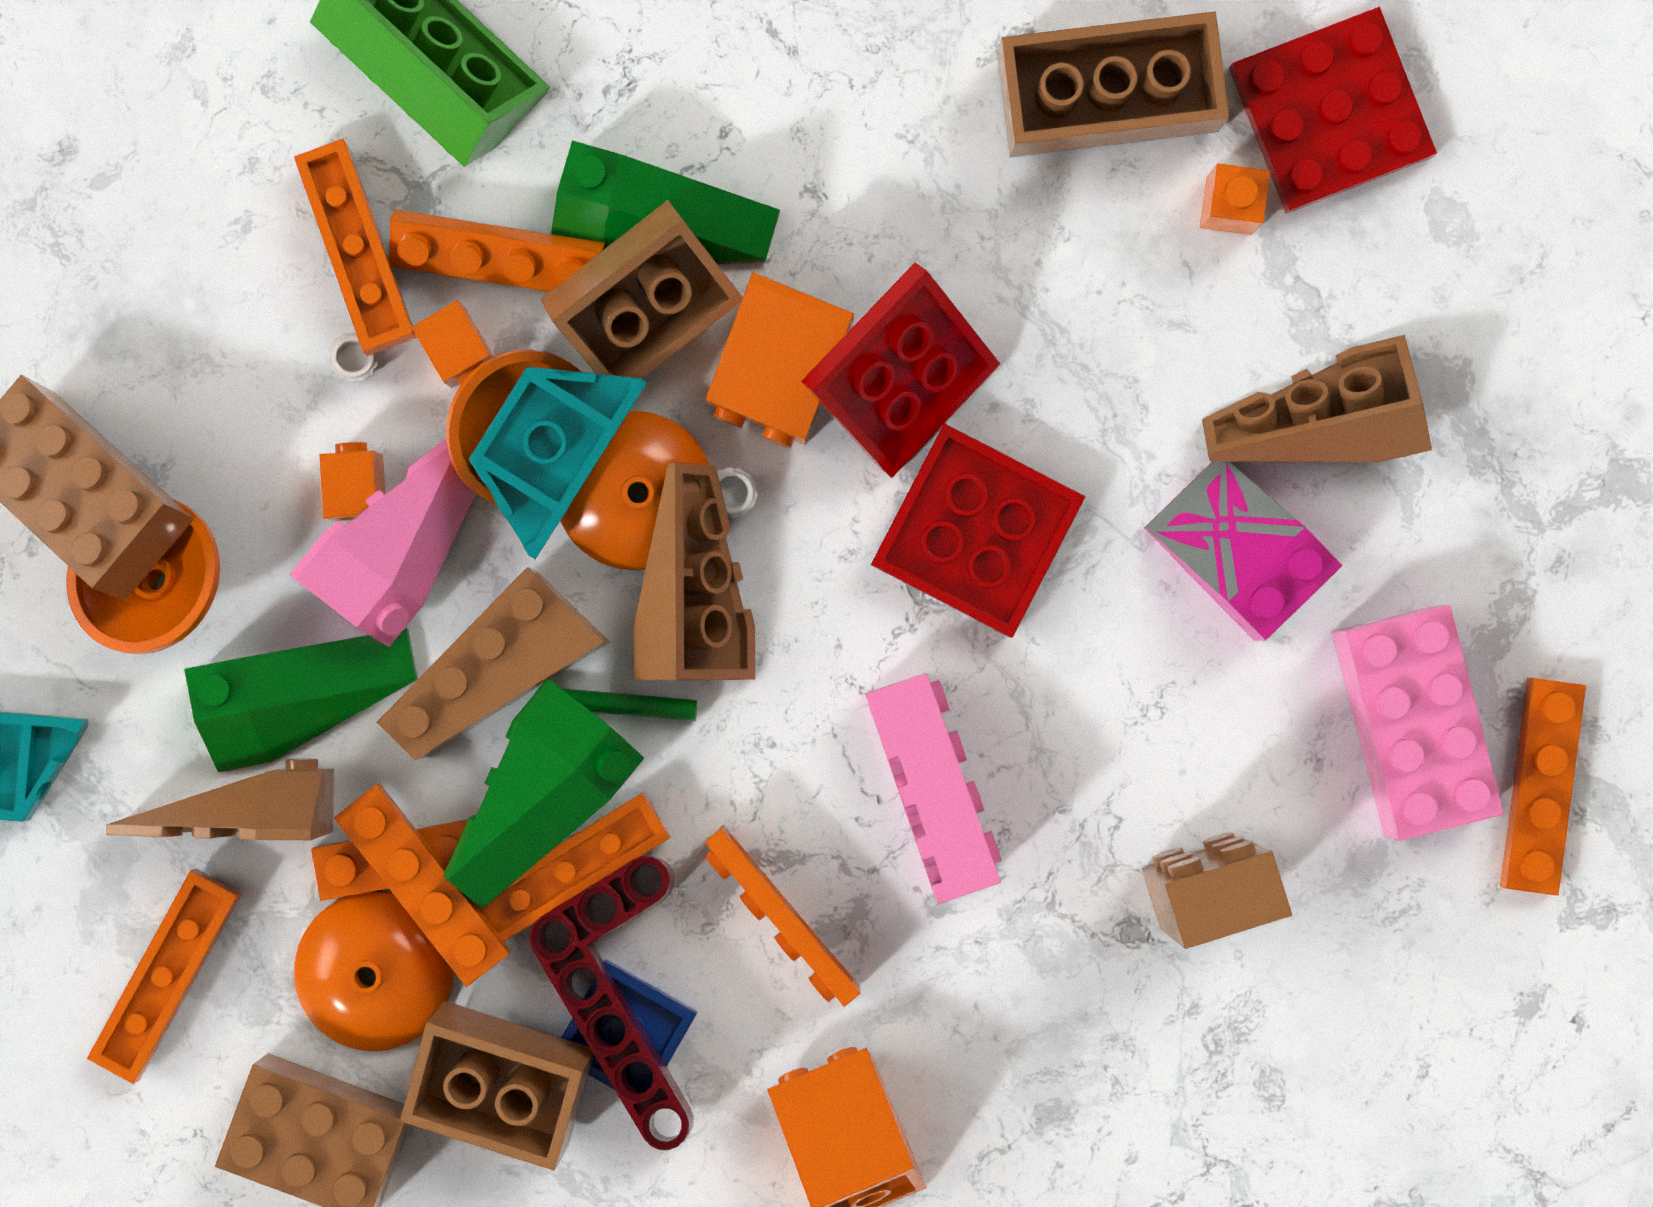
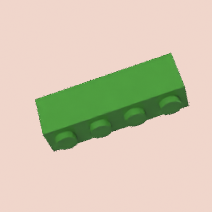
(436, 68)

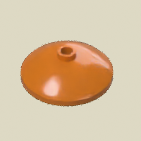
(479, 402)
(602, 516)
(154, 617)
(376, 934)

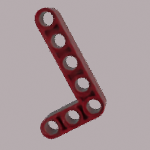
(609, 998)

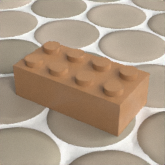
(1112, 84)
(82, 492)

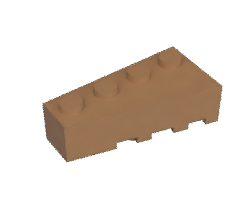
(496, 661)

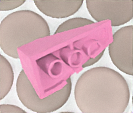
(391, 553)

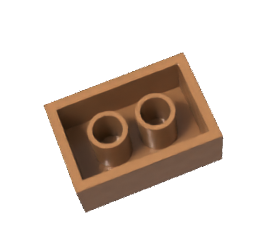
(642, 297)
(1215, 890)
(497, 1085)
(313, 1136)

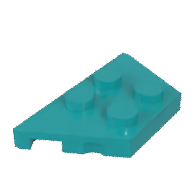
(549, 444)
(32, 757)

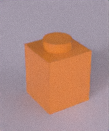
(1235, 199)
(452, 343)
(349, 479)

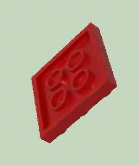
(1332, 110)
(901, 370)
(978, 530)

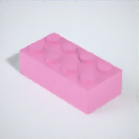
(1417, 722)

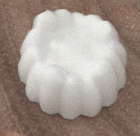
(348, 359)
(737, 490)

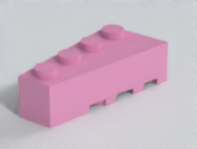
(932, 787)

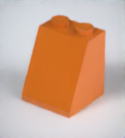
(768, 354)
(845, 1133)

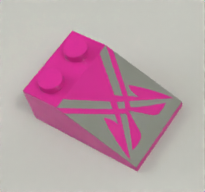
(1243, 548)

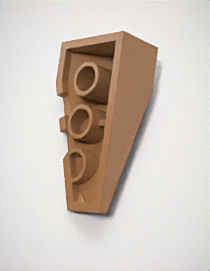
(1345, 413)
(689, 600)
(267, 806)

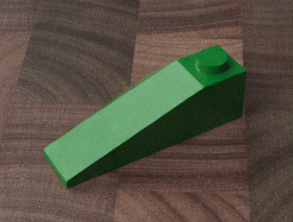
(611, 193)
(278, 700)
(548, 783)

